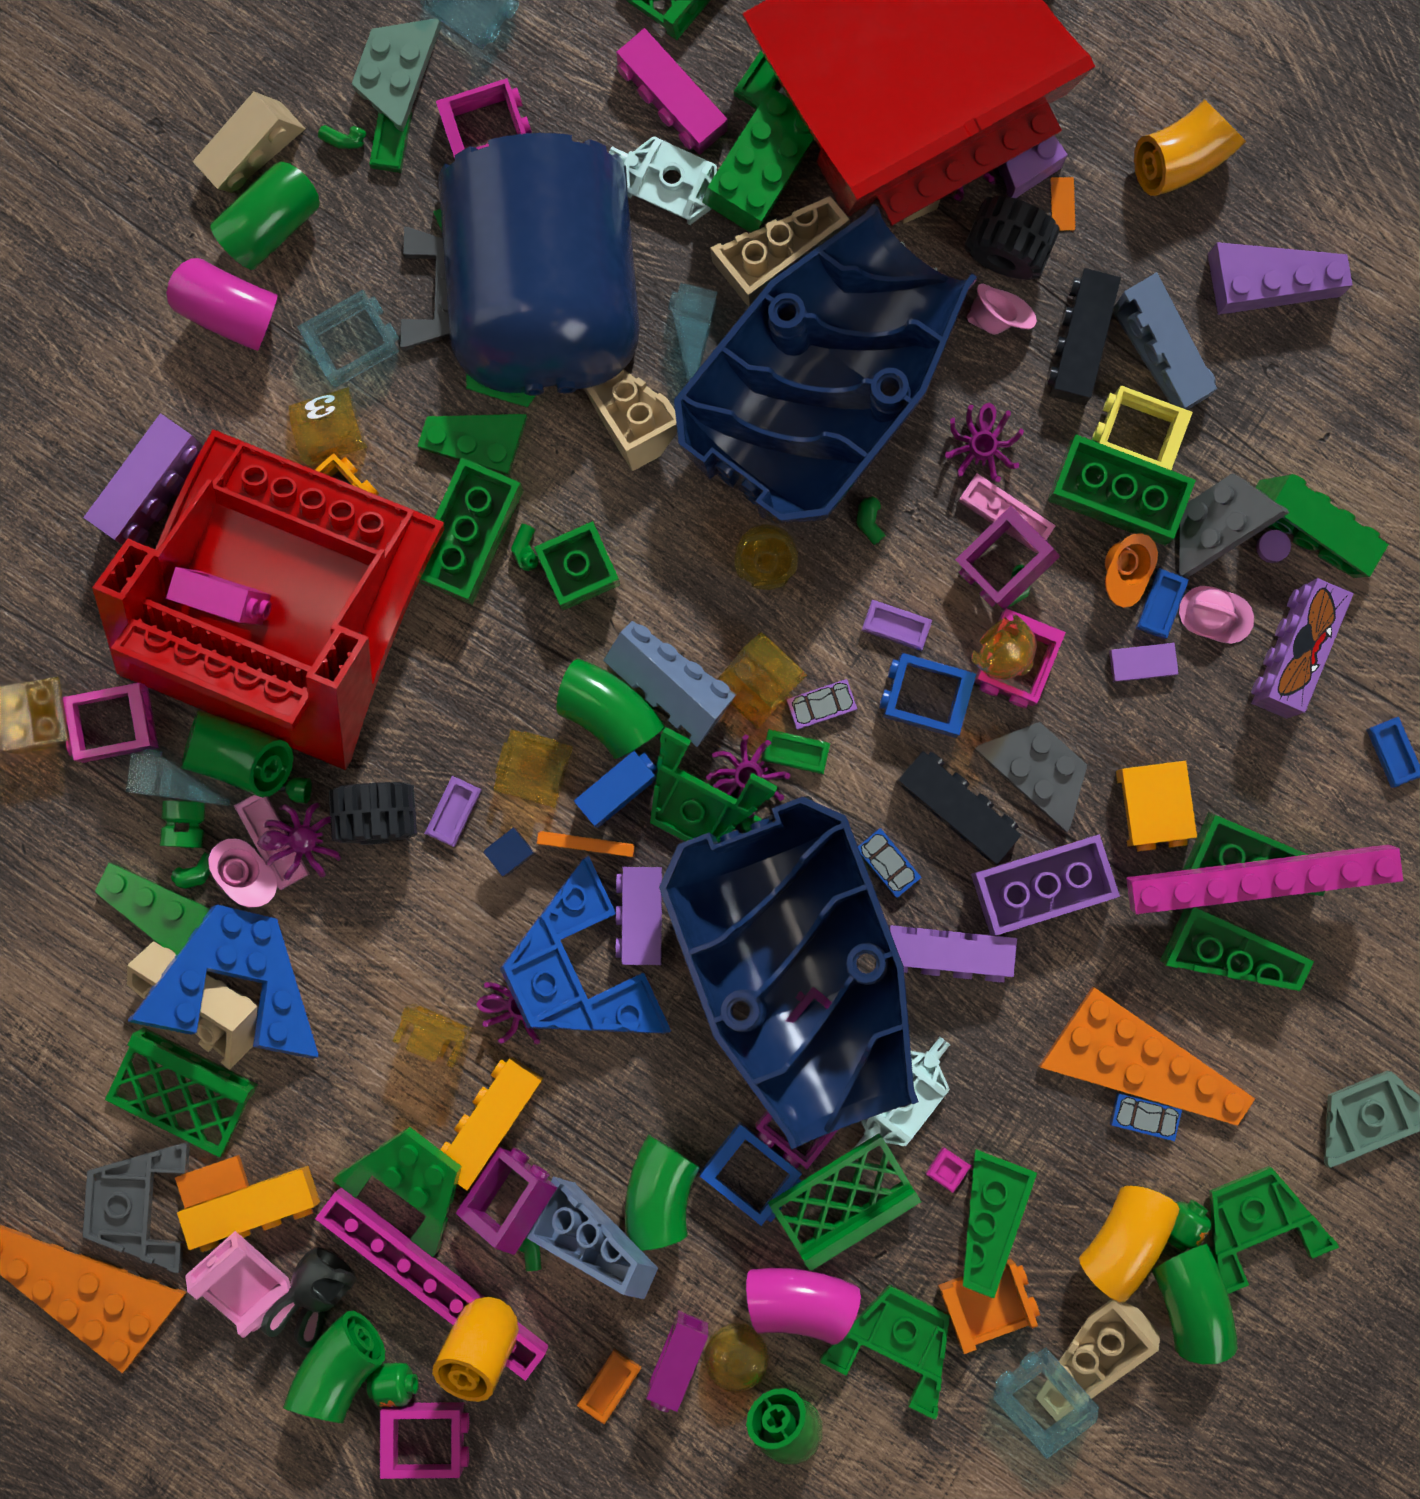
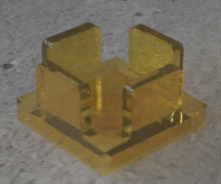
(532, 768)
(432, 1034)

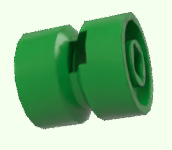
(182, 812)

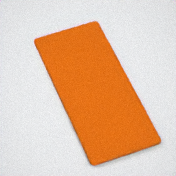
(1063, 202)

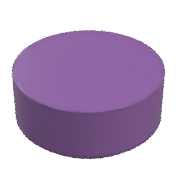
(1273, 546)

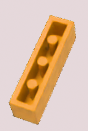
(491, 1119)
(249, 1208)

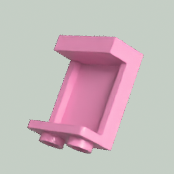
(238, 1283)

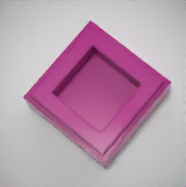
(948, 1169)

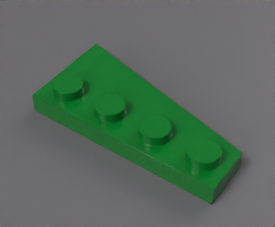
(152, 907)
(995, 1212)

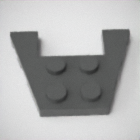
(419, 331)
(121, 1205)

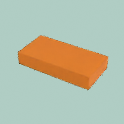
(211, 1181)
(609, 1386)

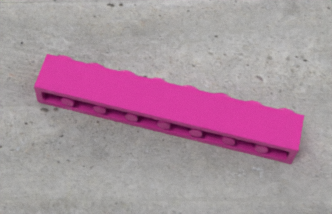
(1264, 879)
(416, 1270)

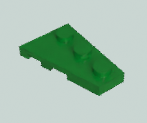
(478, 438)

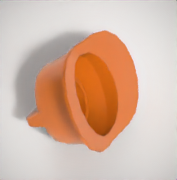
(1130, 568)

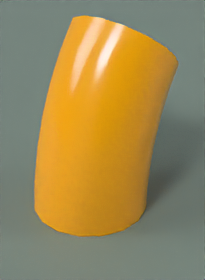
(1184, 150)
(1129, 1241)
(477, 1349)

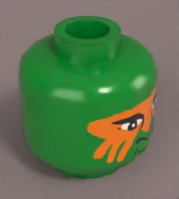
(1190, 1226)
(392, 1385)

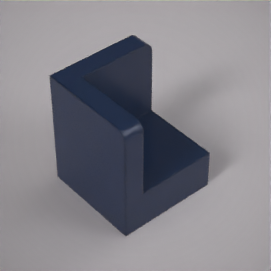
(509, 852)

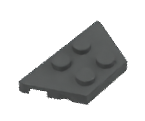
(1223, 520)
(1040, 769)

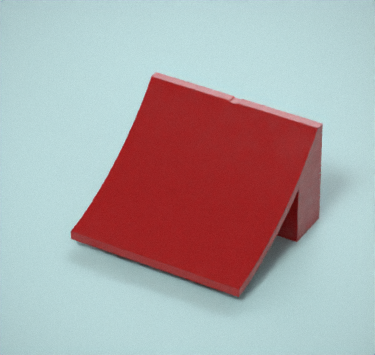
(918, 89)
(337, 582)

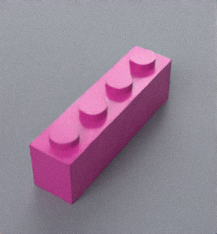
(671, 91)

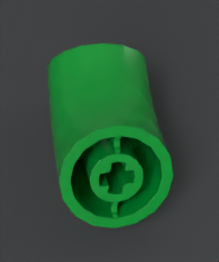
(266, 214)
(606, 708)
(237, 755)
(658, 1196)
(1198, 1306)
(336, 1369)
(784, 1426)

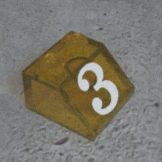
(326, 426)

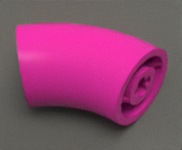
(221, 302)
(801, 1303)

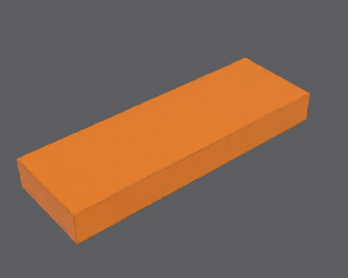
(586, 844)

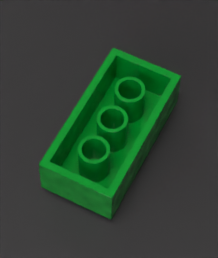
(760, 163)
(1121, 490)
(475, 520)

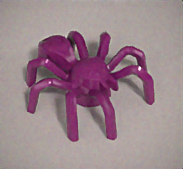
(983, 443)
(744, 770)
(301, 840)
(495, 1003)

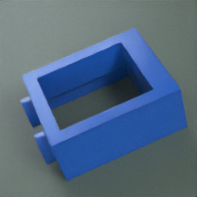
(959, 703)
(616, 788)
(724, 1154)

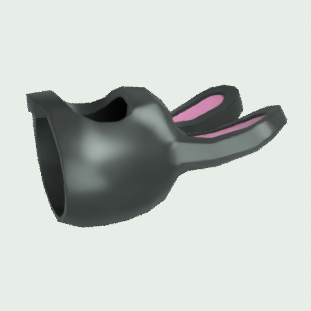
(316, 1286)

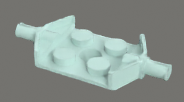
(646, 171)
(930, 1086)

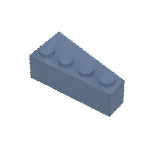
(670, 681)

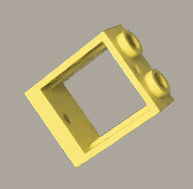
(1177, 416)

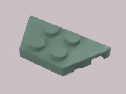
(395, 66)
(1369, 1117)

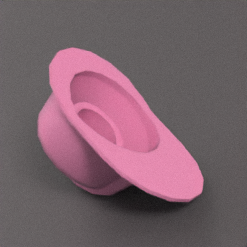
(999, 310)
(1216, 614)
(242, 873)

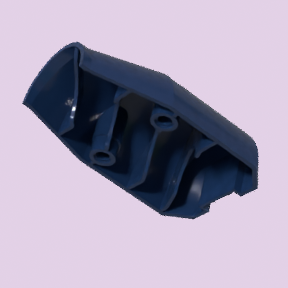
(820, 372)
(785, 916)

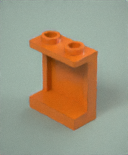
(983, 1318)

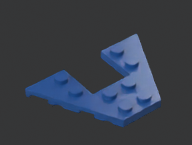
(238, 947)
(547, 983)

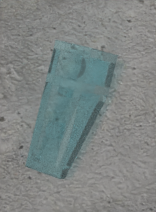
(692, 320)
(163, 777)

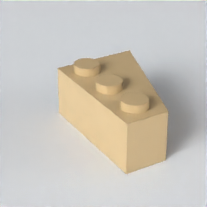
(247, 142)

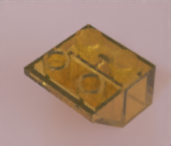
(761, 679)
(32, 716)

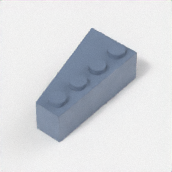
(1164, 343)
(591, 1241)

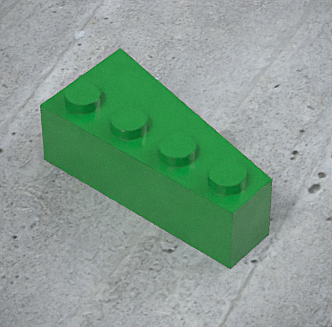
(1324, 527)
(1228, 843)
(1225, 949)

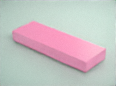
(992, 502)
(254, 813)

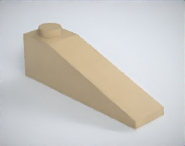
(635, 417)
(1102, 1352)

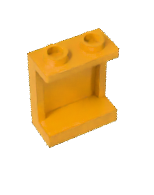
(1158, 805)

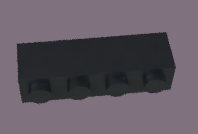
(1084, 336)
(959, 808)

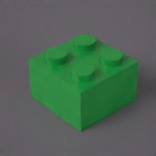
(577, 566)

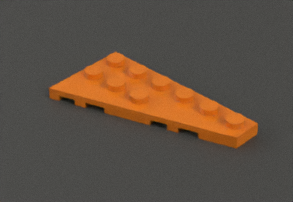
(1126, 1054)
(90, 1298)

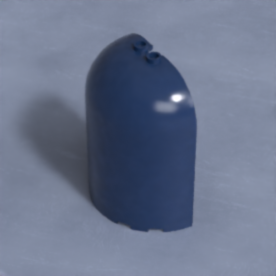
(539, 263)

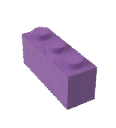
(639, 916)

